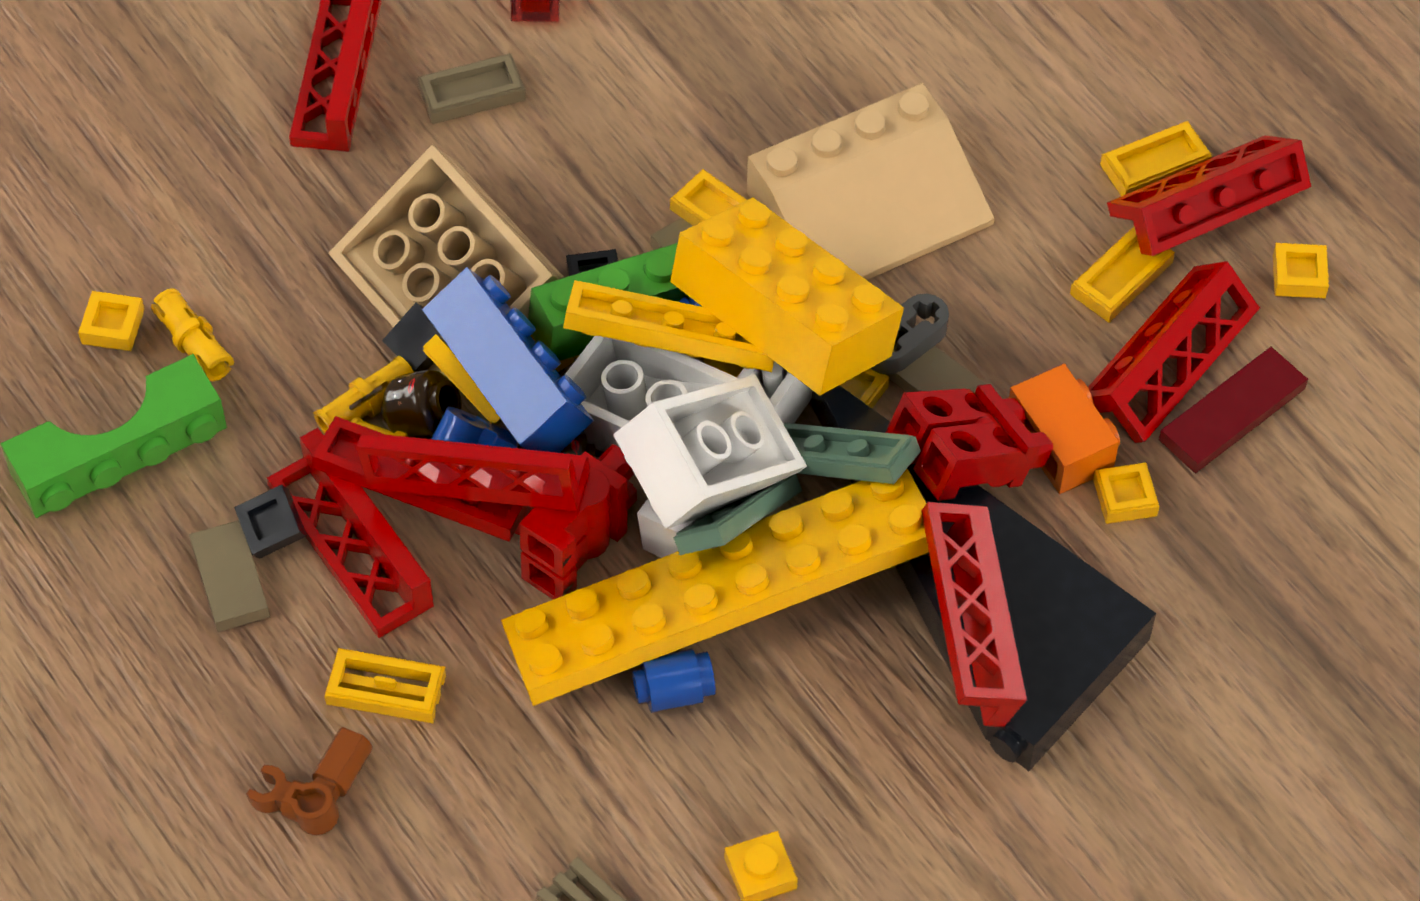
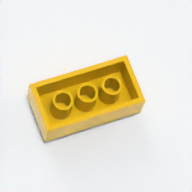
(786, 295)

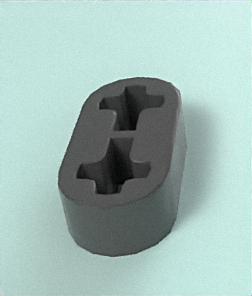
(916, 340)

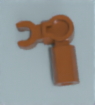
(314, 802)

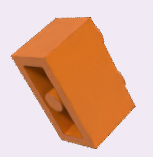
(1067, 416)

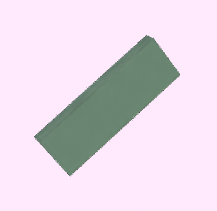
(853, 452)
(732, 520)

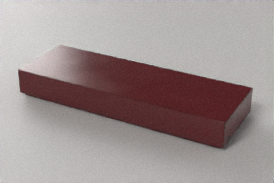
(1233, 409)

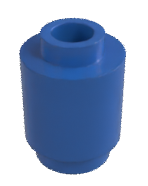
(674, 680)

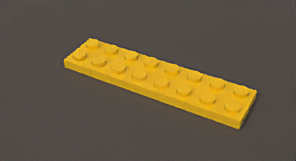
(717, 588)

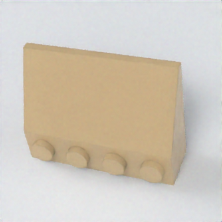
(875, 183)
(428, 233)

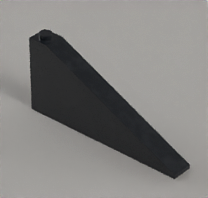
(1065, 616)

